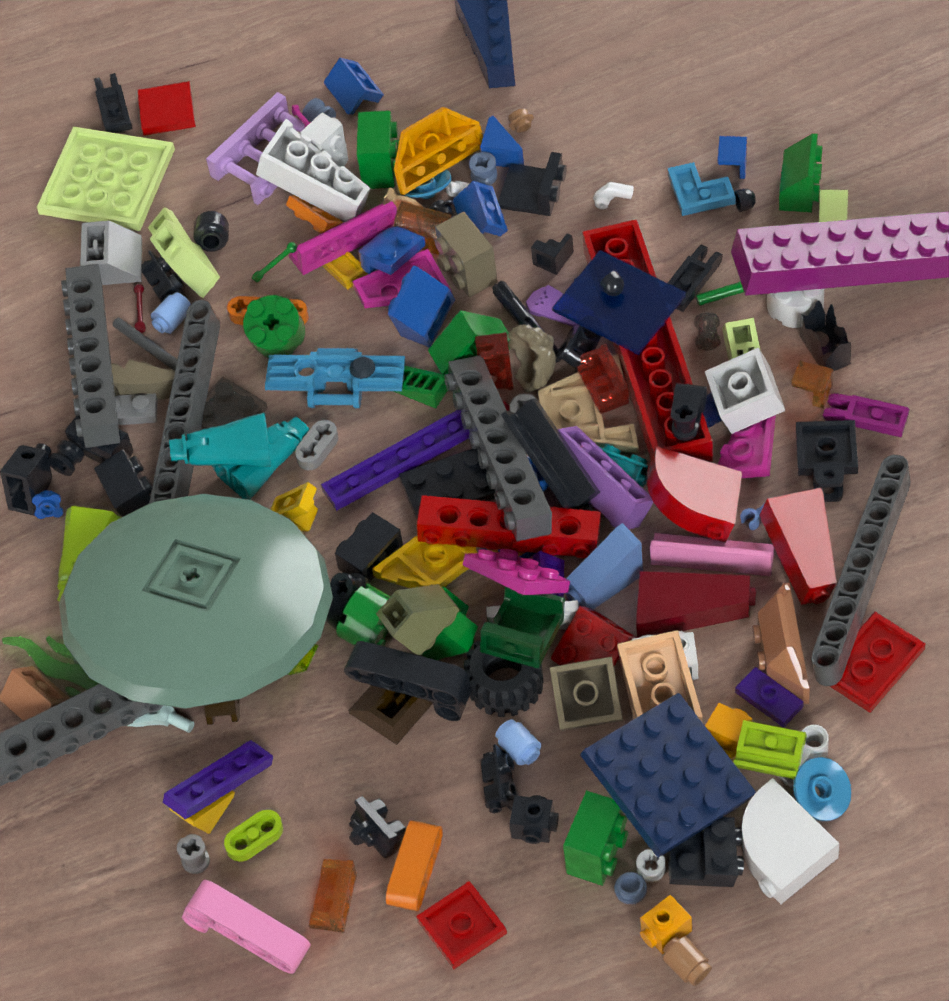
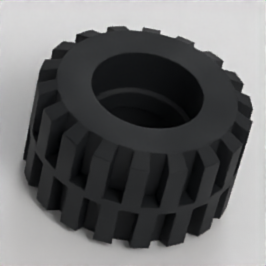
(501, 695)

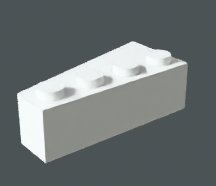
(311, 175)

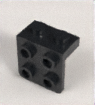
(533, 188)

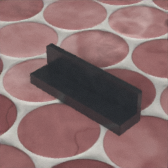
(551, 455)

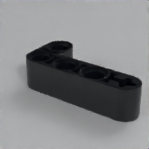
(411, 675)

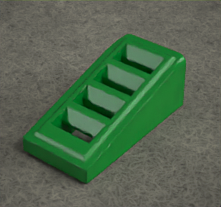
(423, 395)

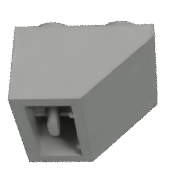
(114, 249)

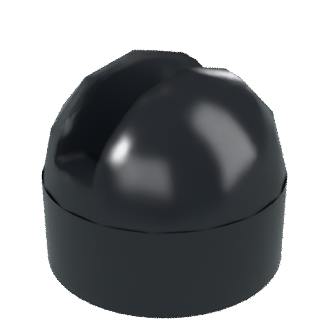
(744, 199)
(612, 284)

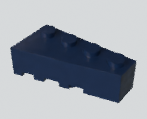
(490, 38)

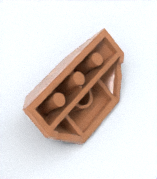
(780, 644)

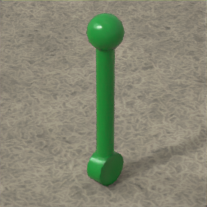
(258, 275)

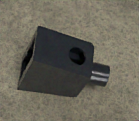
(25, 476)

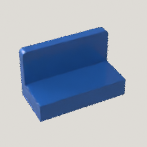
(351, 85)
(481, 207)

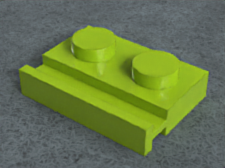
(769, 749)

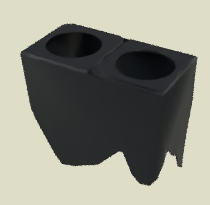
(837, 335)

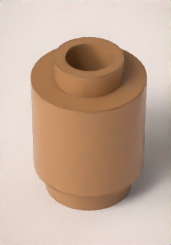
(686, 960)

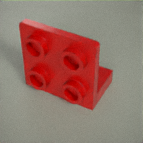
(590, 638)

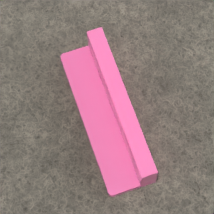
(712, 554)

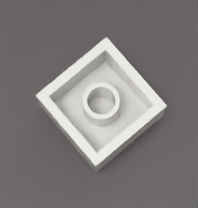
(744, 390)

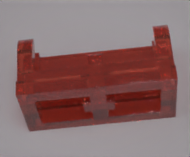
(495, 352)
(603, 380)

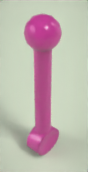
(296, 111)

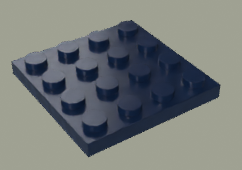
(668, 774)

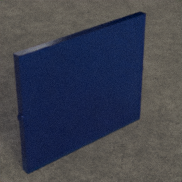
(623, 319)

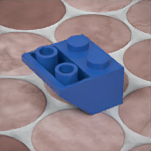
(420, 307)

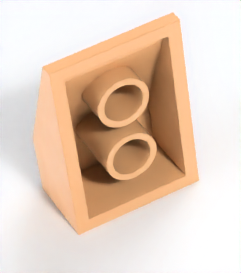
(656, 671)

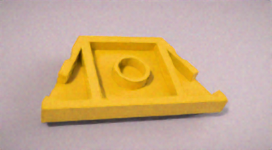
(423, 564)

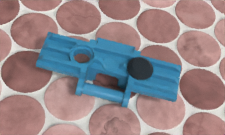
(335, 365)

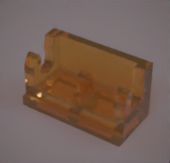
(333, 895)

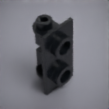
(159, 270)
(498, 768)

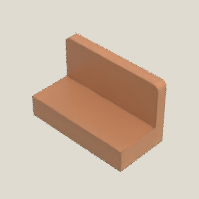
(30, 693)

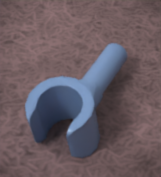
(751, 513)

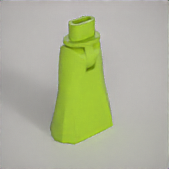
(81, 528)

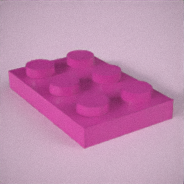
(516, 572)

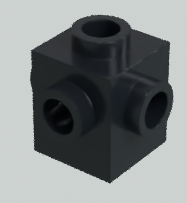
(533, 819)

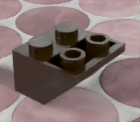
(389, 712)

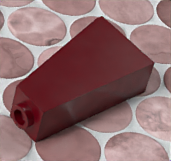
(690, 601)

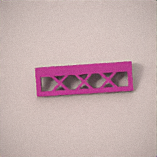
(343, 238)

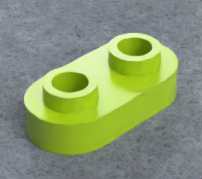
(252, 835)

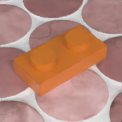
(317, 217)

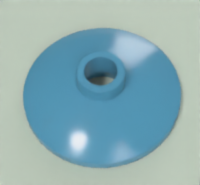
(431, 187)
(832, 785)

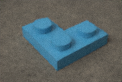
(697, 196)

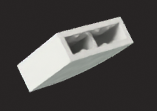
(783, 842)

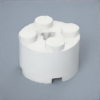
(790, 305)

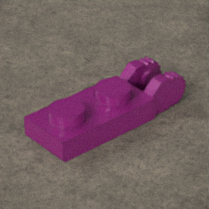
(868, 413)

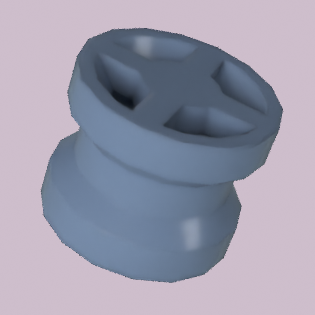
(316, 107)
(483, 168)

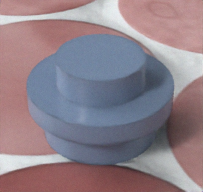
(630, 888)

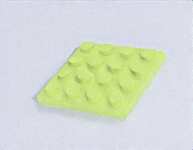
(106, 178)

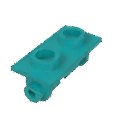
(633, 466)

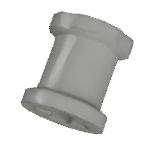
(193, 854)

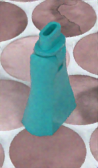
(282, 441)
(234, 443)

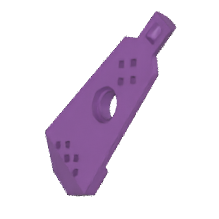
(541, 304)

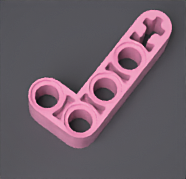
(246, 926)

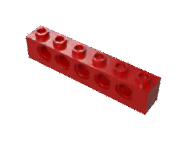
(483, 526)

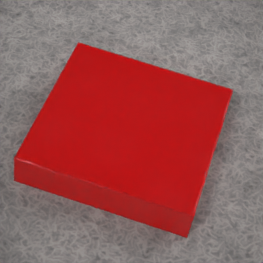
(166, 108)
(461, 924)

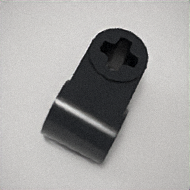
(576, 345)
(687, 410)
(342, 594)

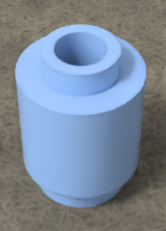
(170, 313)
(518, 742)

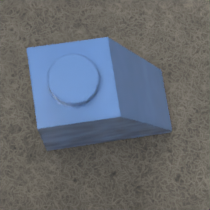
(607, 569)

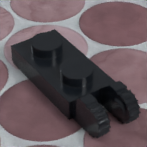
(112, 106)
(694, 274)

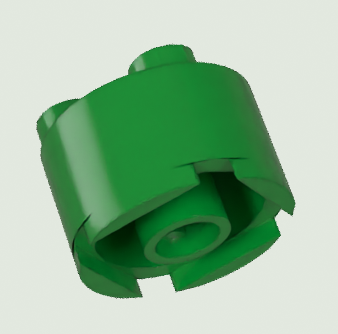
(271, 311)
(361, 618)

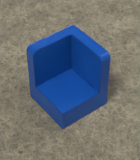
(733, 151)

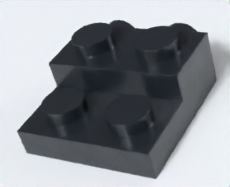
(708, 856)

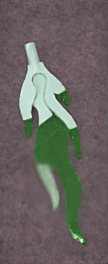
(75, 674)

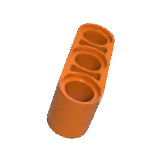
(414, 865)

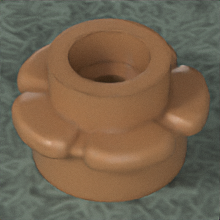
(520, 120)

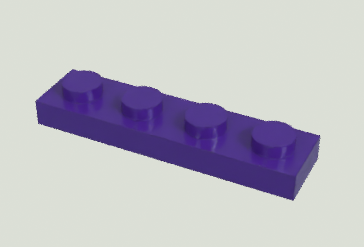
(217, 779)

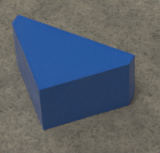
(501, 144)

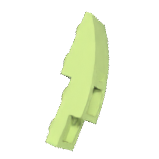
(181, 253)

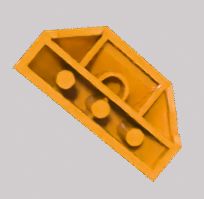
(434, 146)

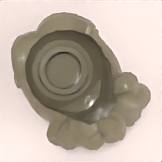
(536, 356)

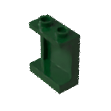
(523, 627)

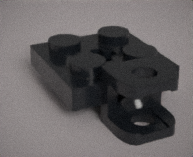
(827, 466)

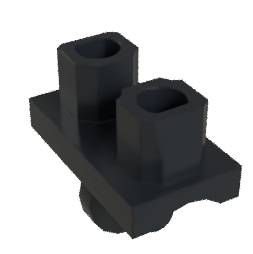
(371, 828)

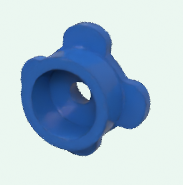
(44, 499)

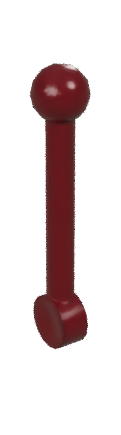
(140, 325)

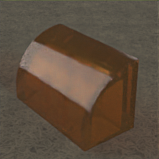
(420, 221)

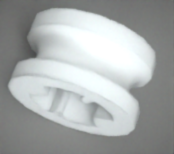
(649, 875)

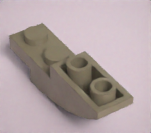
(141, 379)

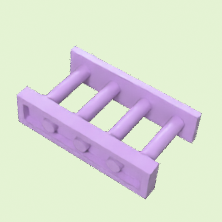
(242, 144)

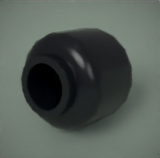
(211, 231)

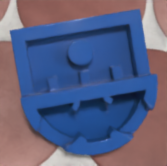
(390, 250)

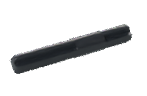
(515, 307)

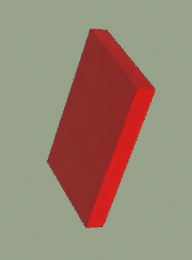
(877, 661)

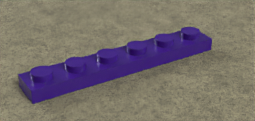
(395, 460)

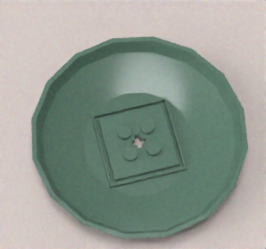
(201, 640)

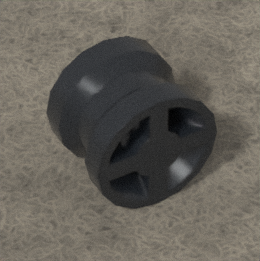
(66, 457)

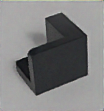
(552, 254)

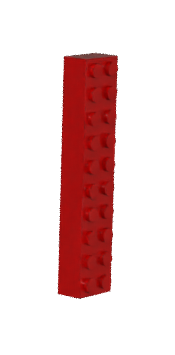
(660, 364)

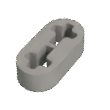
(313, 443)

